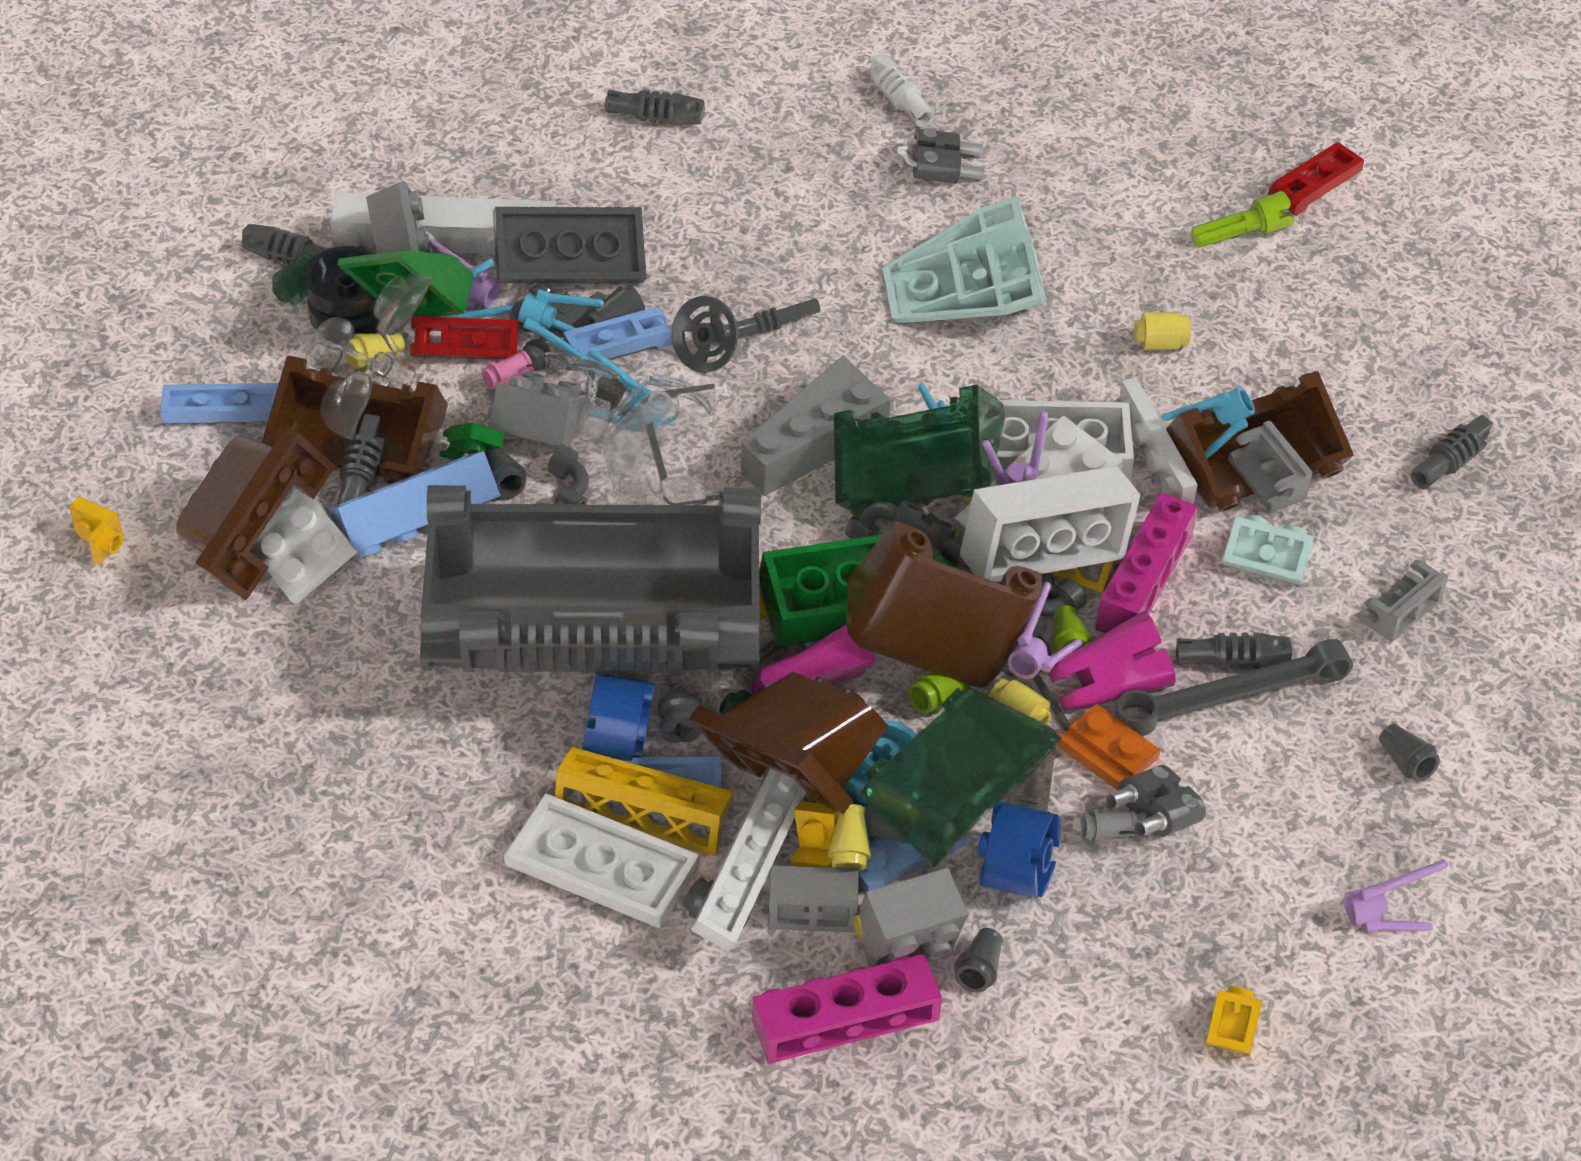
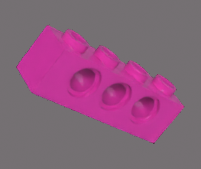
(1148, 562)
(829, 1025)

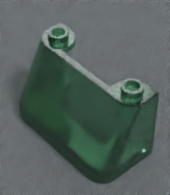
(916, 453)
(956, 770)

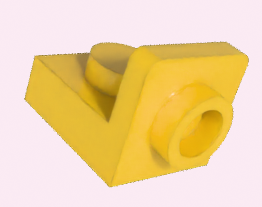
(98, 527)
(815, 831)
(1234, 1020)

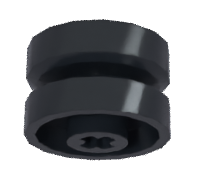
(337, 294)

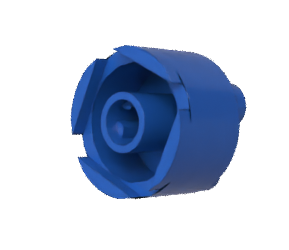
(618, 717)
(1019, 849)

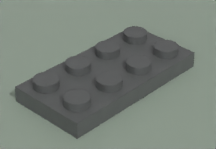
(569, 245)

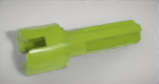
(1262, 215)

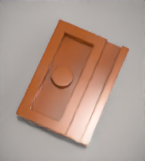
(1108, 746)

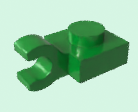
(470, 439)

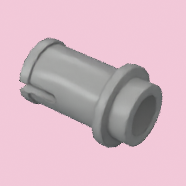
(1108, 824)

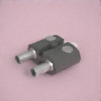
(939, 156)
(1163, 798)

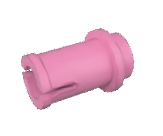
(503, 370)

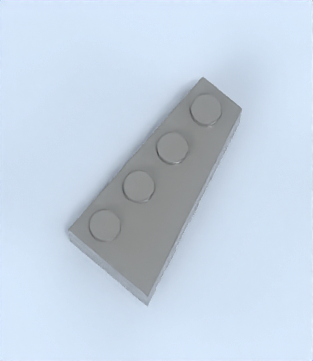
(803, 430)

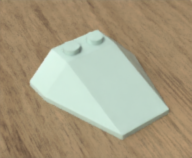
(968, 270)

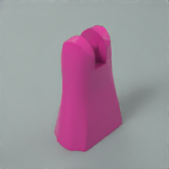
(831, 658)
(1116, 664)

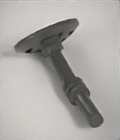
(726, 335)

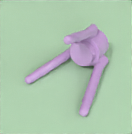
(483, 288)
(1019, 470)
(1031, 652)
(1369, 903)

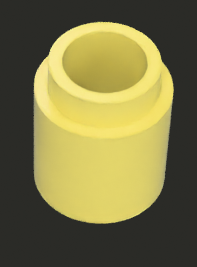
(1162, 330)
(1022, 699)

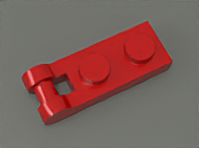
(1318, 176)
(465, 337)

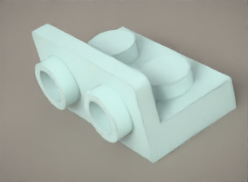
(1268, 549)

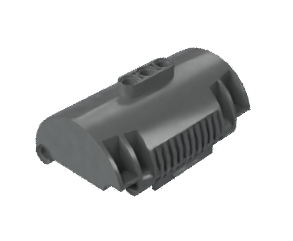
(591, 585)

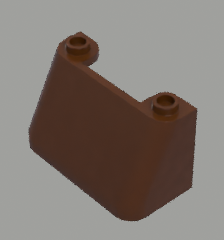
(1299, 413)
(406, 418)
(934, 612)

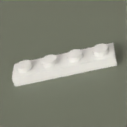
(1158, 446)

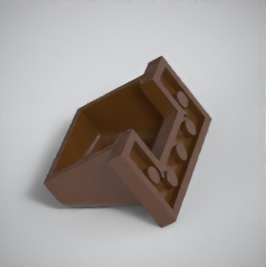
(240, 500)
(800, 731)

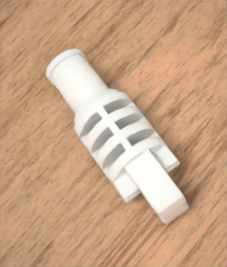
(900, 89)

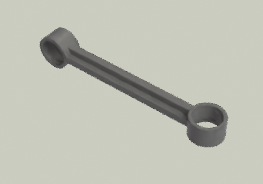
(1324, 662)

